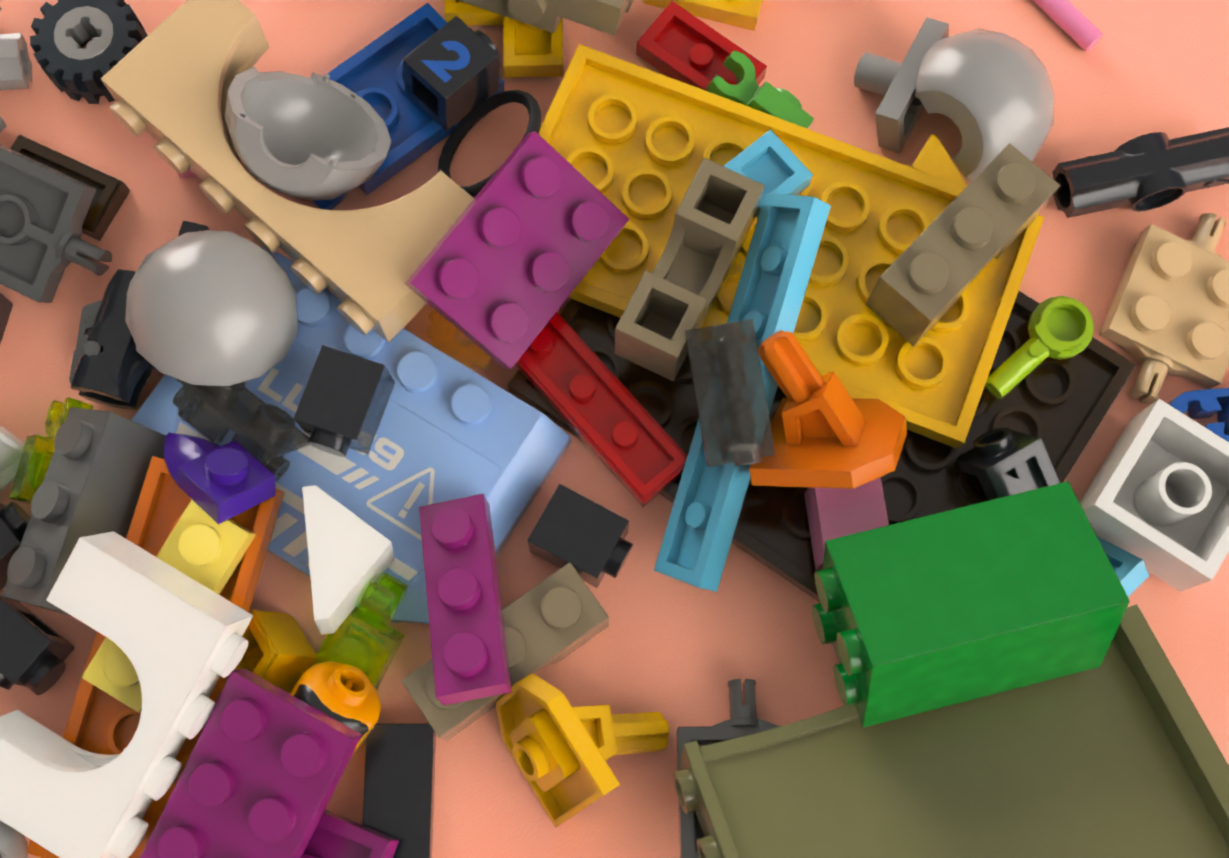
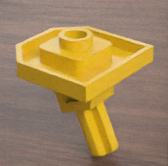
(567, 747)

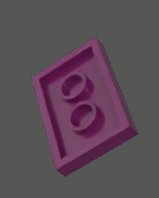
(518, 250)
(254, 777)

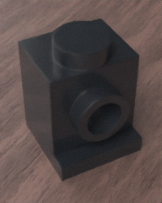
(29, 649)

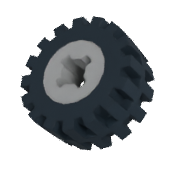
(68, 27)

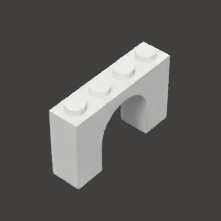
(179, 646)

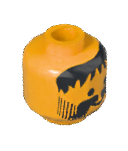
(331, 690)

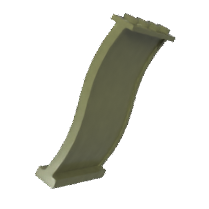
(1037, 771)

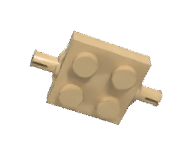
(1174, 308)

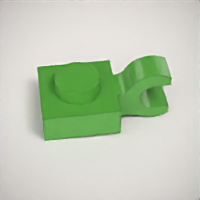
(766, 98)

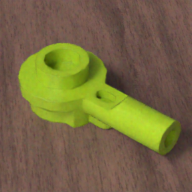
(1056, 330)

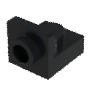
(1008, 463)

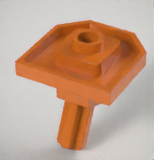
(821, 431)

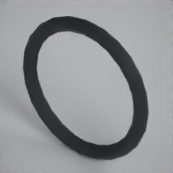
(476, 115)

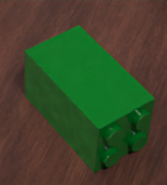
(966, 603)

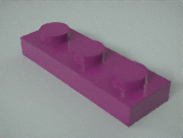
(463, 600)

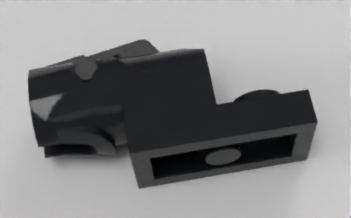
(105, 356)

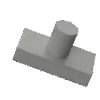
(897, 84)

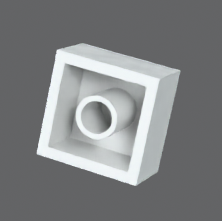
(1165, 496)

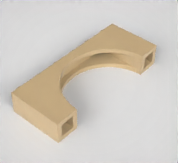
(178, 94)

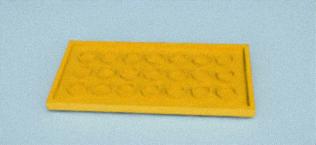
(643, 144)

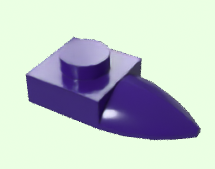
(217, 477)

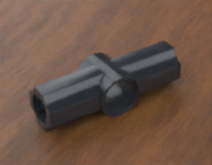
(1143, 173)

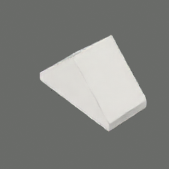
(342, 557)

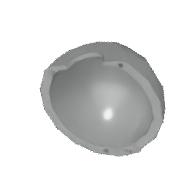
(992, 93)
(304, 133)
(211, 309)

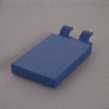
(379, 79)

